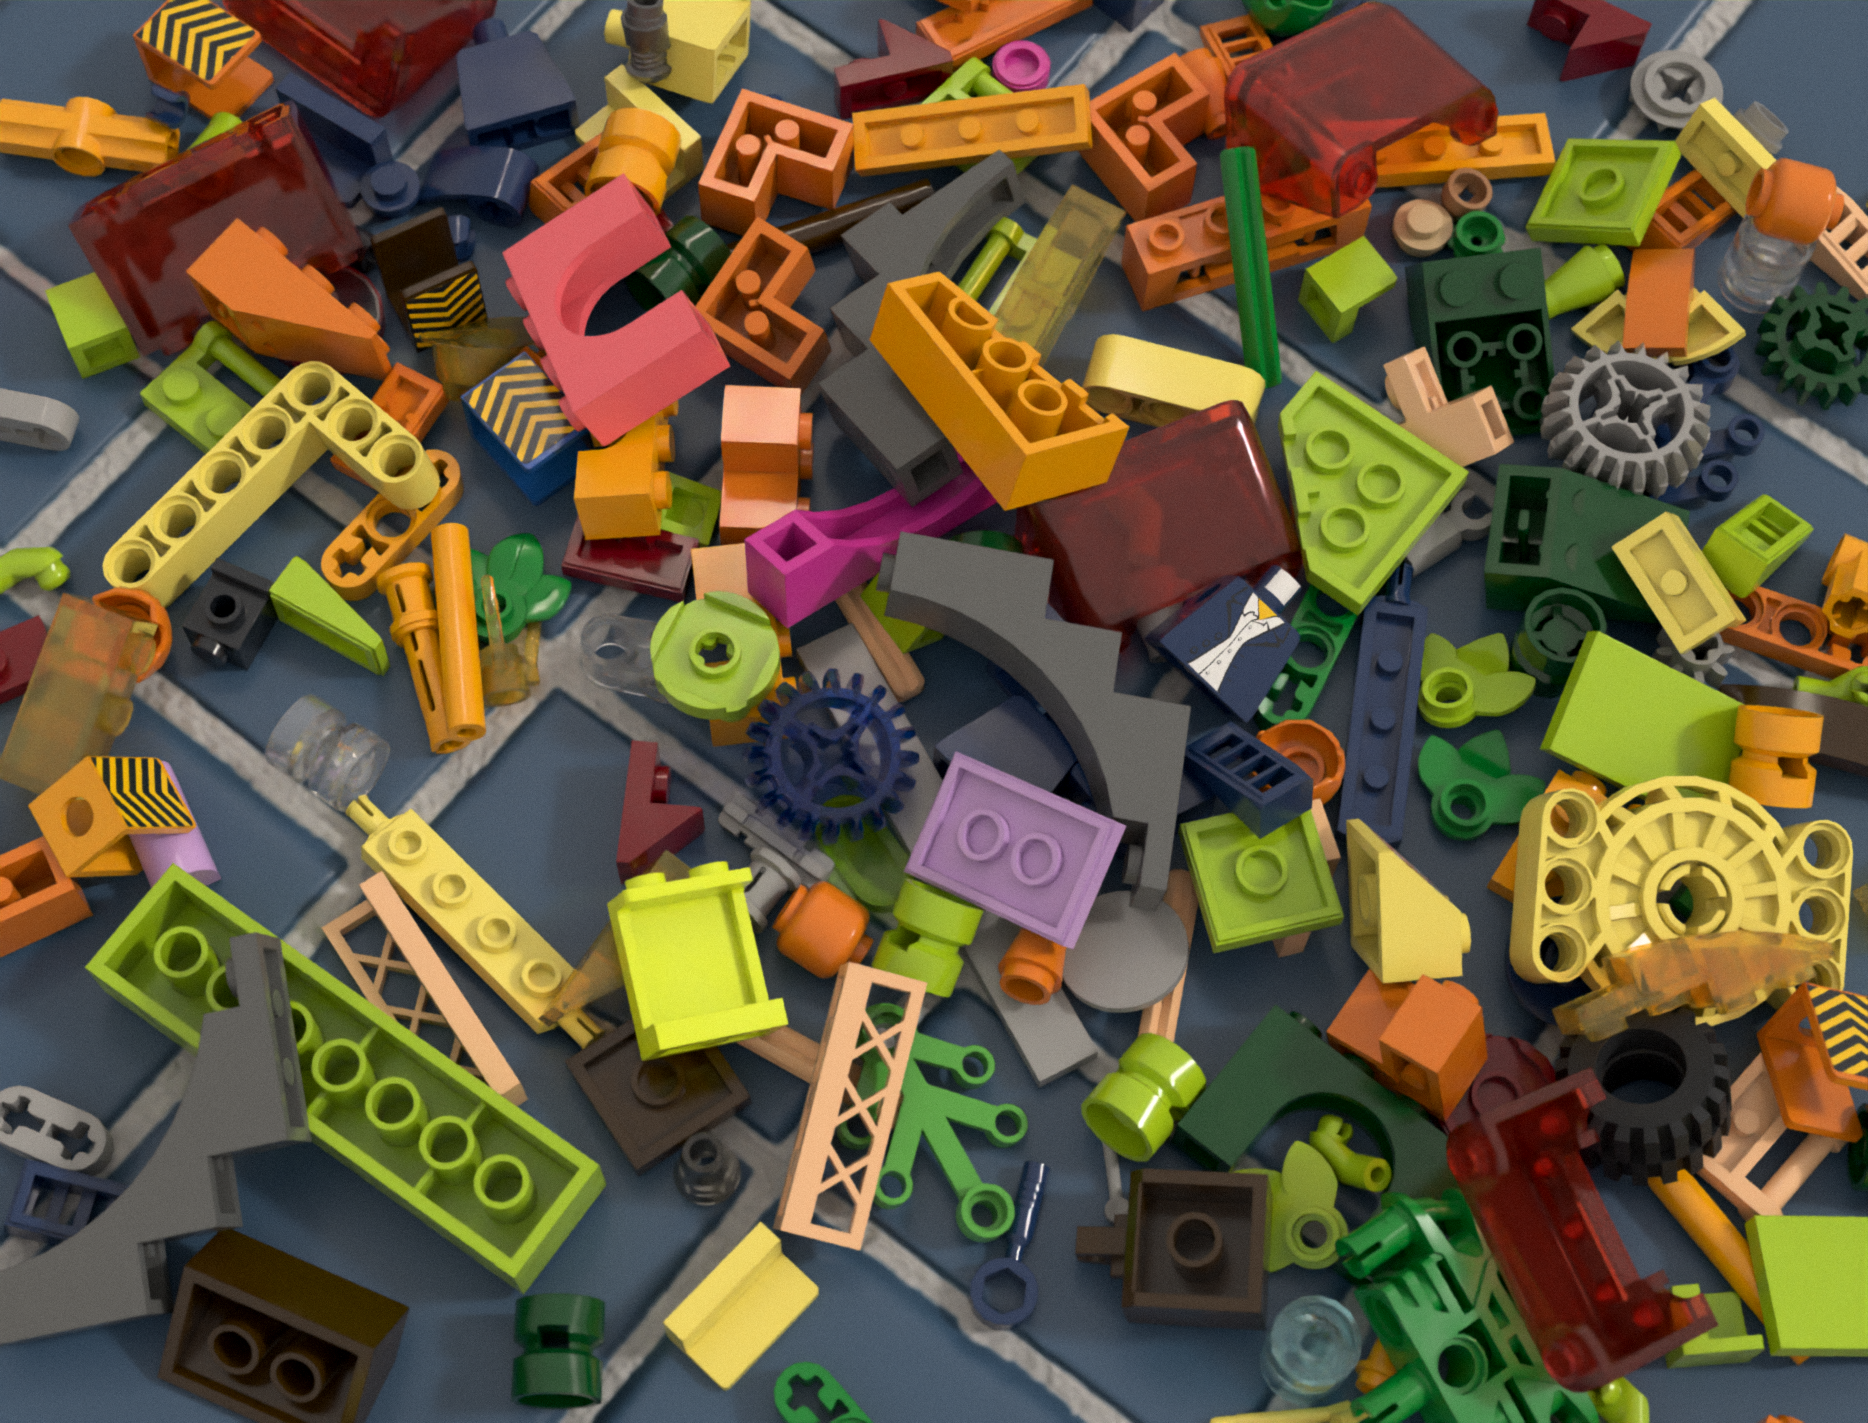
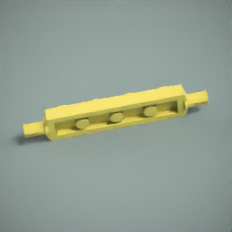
(469, 916)

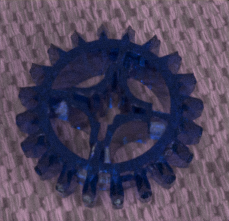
(855, 773)

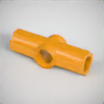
(84, 136)

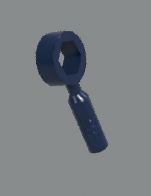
(1019, 1236)

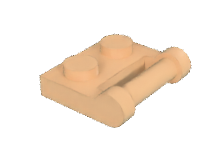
(1753, 1130)

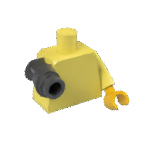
(682, 43)

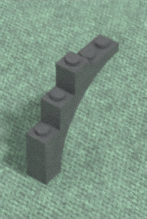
(887, 247)

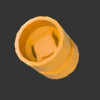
(641, 148)
(1776, 755)

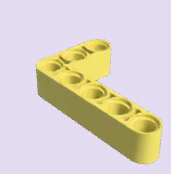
(265, 476)

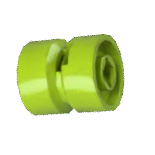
(928, 936)
(1140, 1101)

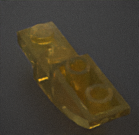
(1694, 969)

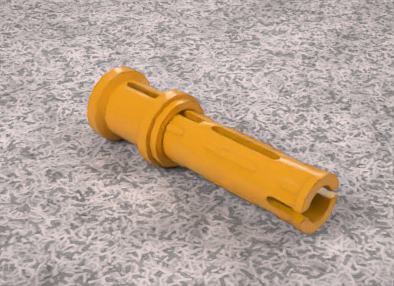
(418, 633)

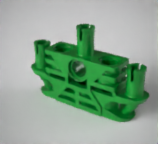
(1454, 1302)

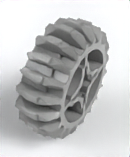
(1632, 401)

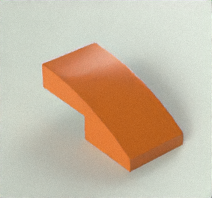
(1659, 301)

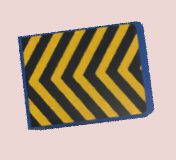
(523, 428)

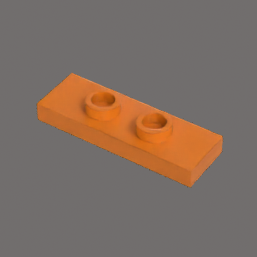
(993, 25)

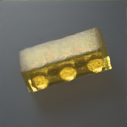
(77, 691)

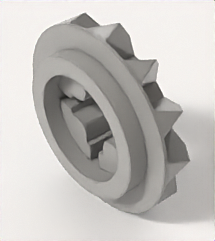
(1673, 71)

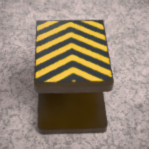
(424, 277)

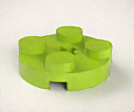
(730, 688)

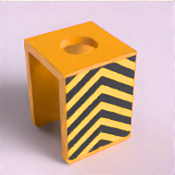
(119, 800)

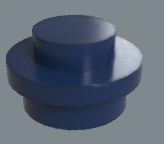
(390, 189)

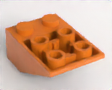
(283, 308)

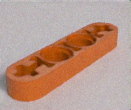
(1764, 637)

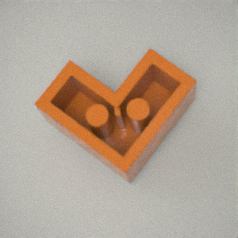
(1142, 134)
(772, 151)
(752, 309)
(763, 457)
(36, 896)
(1415, 1038)

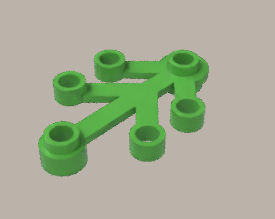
(927, 1111)

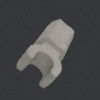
(1447, 534)

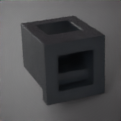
(241, 634)

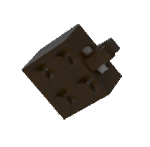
(1189, 1248)

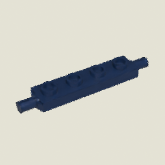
(1383, 711)

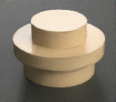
(1422, 227)

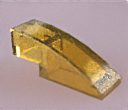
(1058, 270)

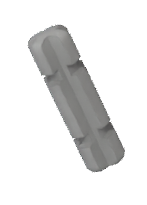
(742, 817)

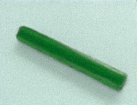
(1251, 263)

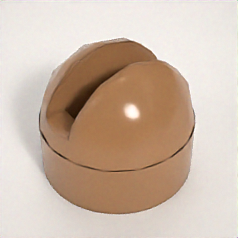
(1457, 183)

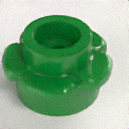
(1479, 227)

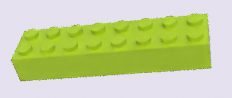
(369, 1084)

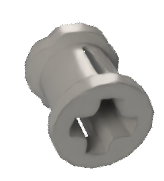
(771, 880)

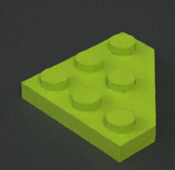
(1358, 489)

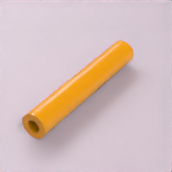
(458, 632)
(1713, 1235)

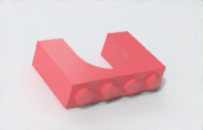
(560, 276)

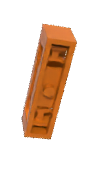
(1199, 236)

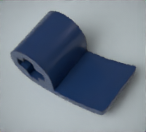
(488, 177)

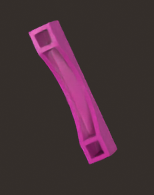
(824, 554)

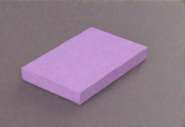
(1015, 849)

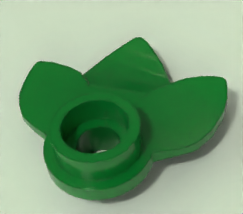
(519, 585)
(1477, 779)

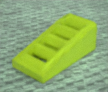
(1754, 544)
(320, 613)

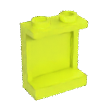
(692, 961)

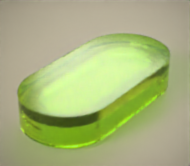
(869, 867)

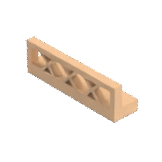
(434, 982)
(825, 1098)

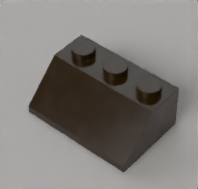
(279, 1335)

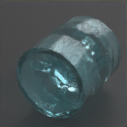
(1310, 1350)

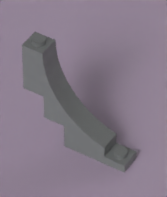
(1123, 741)
(237, 1103)

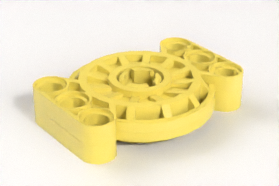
(1720, 846)

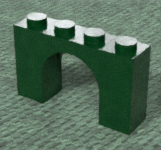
(1292, 1071)

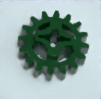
(1821, 347)

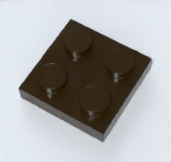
(658, 1101)

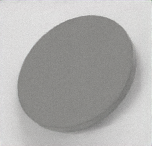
(1126, 955)

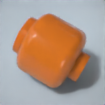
(1794, 201)
(822, 929)

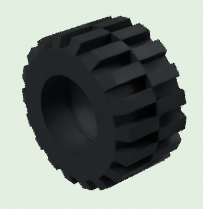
(1664, 1134)

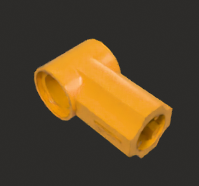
(1847, 587)

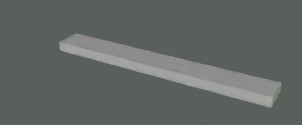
(1046, 1034)

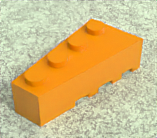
(991, 397)

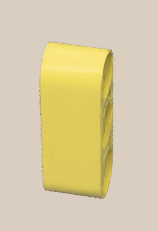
(1163, 383)

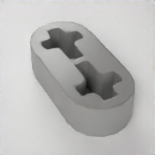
(36, 421)
(55, 1118)

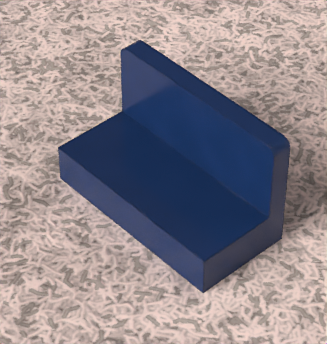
(343, 136)

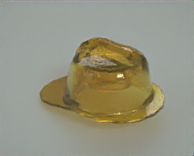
(475, 351)

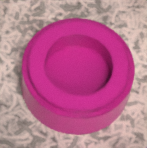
(1021, 66)

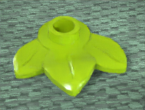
(1471, 675)
(1302, 1195)

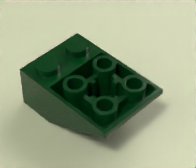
(1486, 328)
(1560, 532)

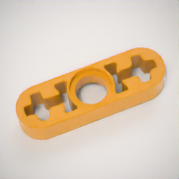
(350, 546)

